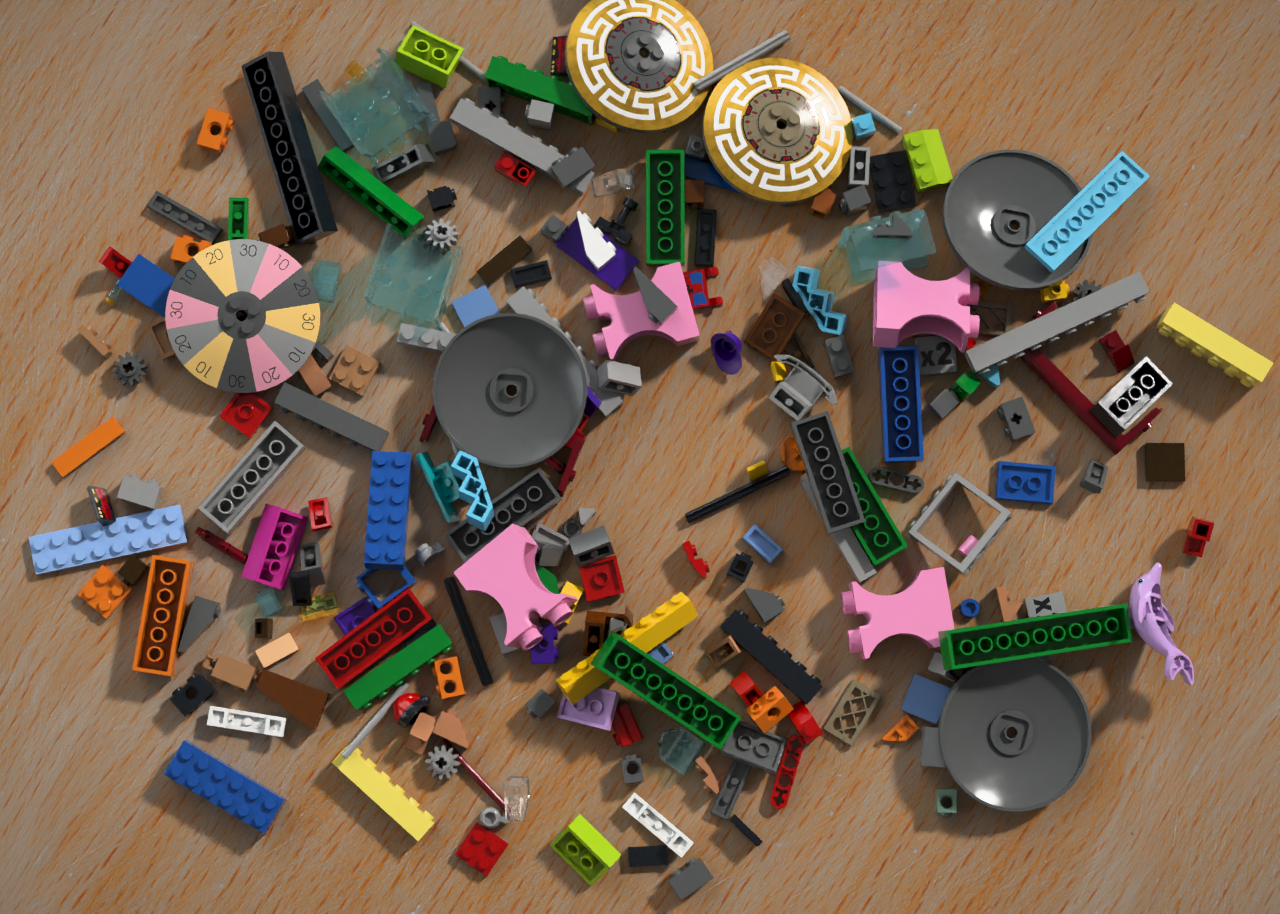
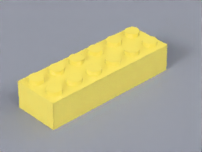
(1213, 345)

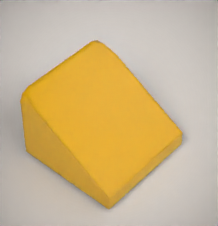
(778, 371)
(757, 470)

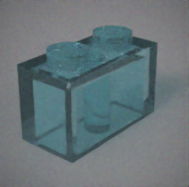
(326, 279)

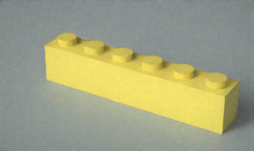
(385, 794)

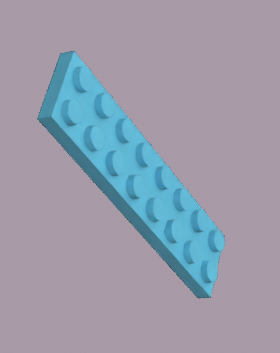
(1086, 212)

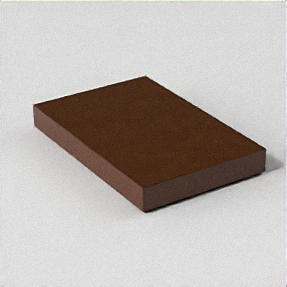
(775, 327)

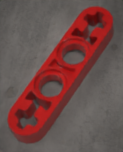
(784, 771)

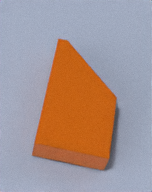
(902, 730)

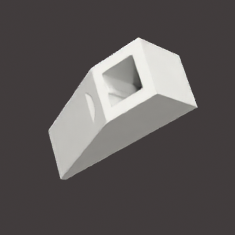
(595, 247)

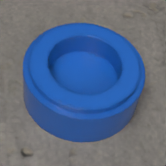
(969, 608)

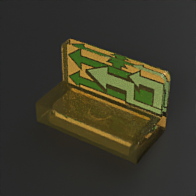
(322, 606)

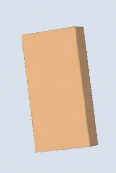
(277, 650)

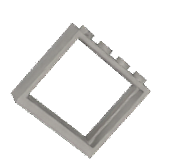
(984, 542)

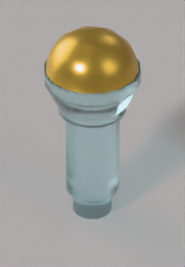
(112, 297)

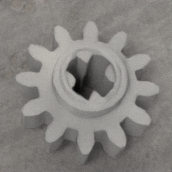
(441, 235)
(437, 767)

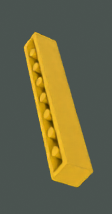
(644, 634)

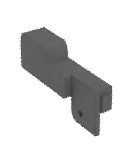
(439, 131)

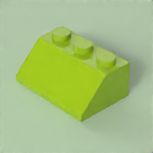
(428, 56)
(927, 160)
(585, 850)

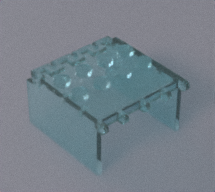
(377, 107)
(870, 253)
(412, 278)

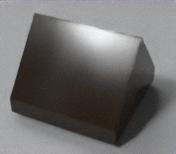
(263, 628)

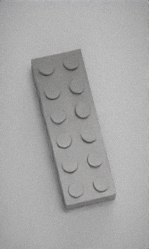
(252, 478)

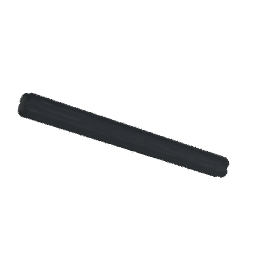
(737, 494)
(468, 631)

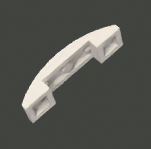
(246, 721)
(658, 825)

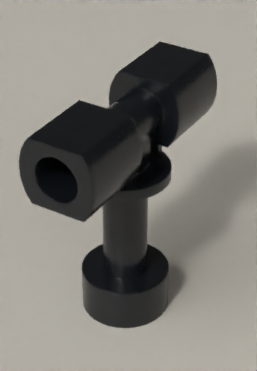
(615, 227)

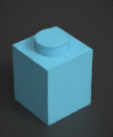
(863, 126)

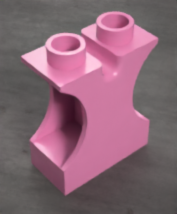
(915, 306)
(630, 316)
(509, 575)
(914, 612)

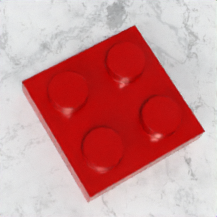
(246, 413)
(602, 578)
(481, 849)

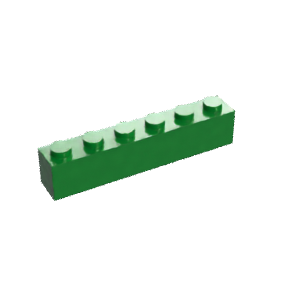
(370, 192)
(398, 666)

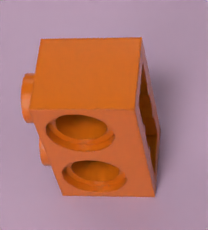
(454, 676)

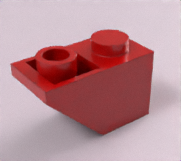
(514, 169)

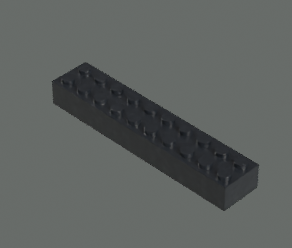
(289, 148)

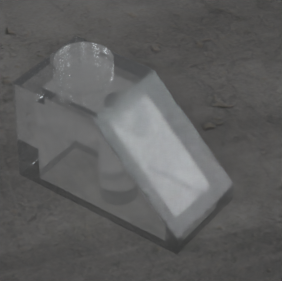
(613, 182)
(770, 276)
(516, 797)

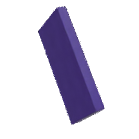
(613, 273)

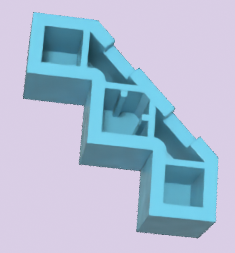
(818, 301)
(473, 490)

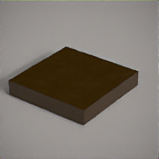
(1165, 462)

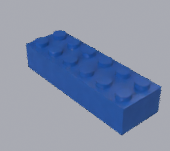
(900, 404)
(388, 510)
(225, 786)

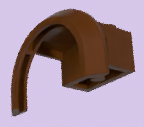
(596, 628)

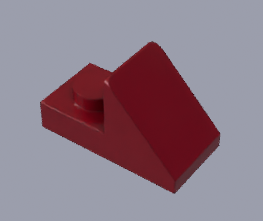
(1117, 351)

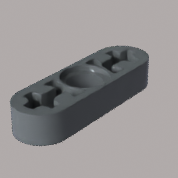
(909, 488)

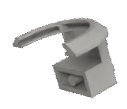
(800, 388)

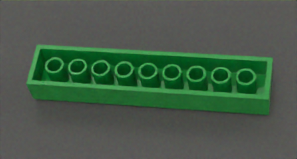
(1035, 636)

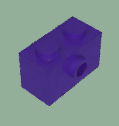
(545, 650)

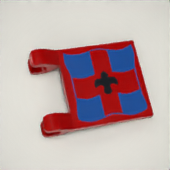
(698, 290)

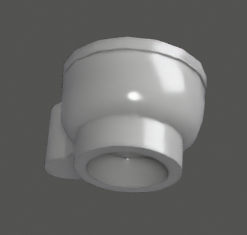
(427, 554)
(491, 817)

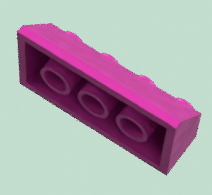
(274, 546)

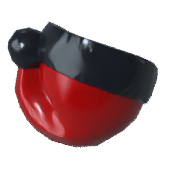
(408, 707)

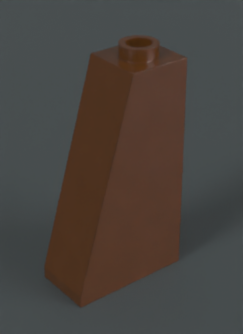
(297, 698)

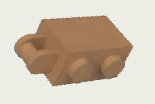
(231, 671)

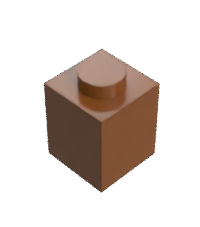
(822, 204)

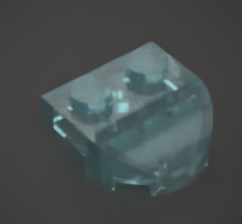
(679, 748)

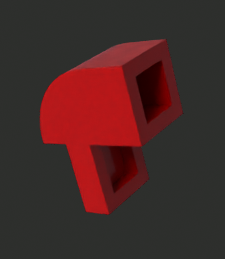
(1198, 533)

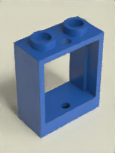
(373, 600)

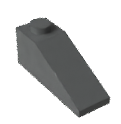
(404, 163)
(657, 303)
(199, 620)

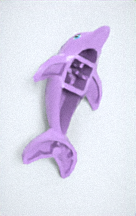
(1153, 621)

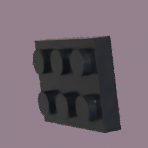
(892, 181)

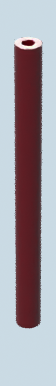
(476, 776)

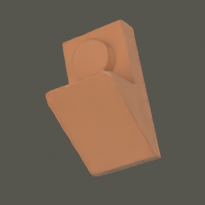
(1006, 611)
(421, 733)

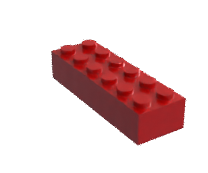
(373, 638)

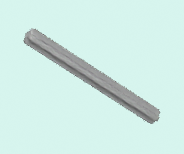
(749, 56)

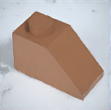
(451, 728)

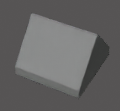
(585, 515)
(615, 626)

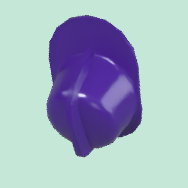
(727, 352)

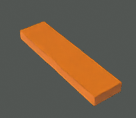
(88, 447)

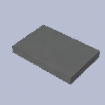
(754, 747)

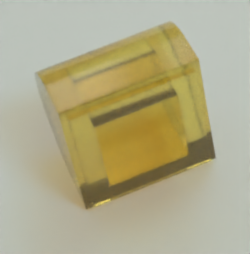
(353, 69)

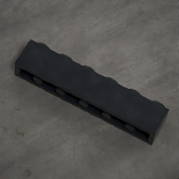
(771, 657)

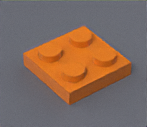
(105, 591)

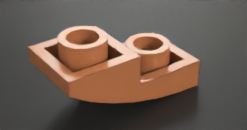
(314, 376)
(710, 780)

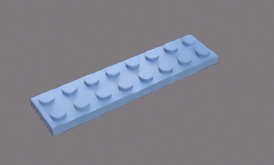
(97, 543)

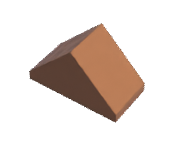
(722, 652)

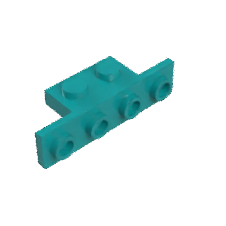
(443, 484)

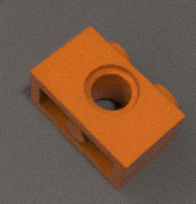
(212, 120)
(182, 247)
(769, 709)

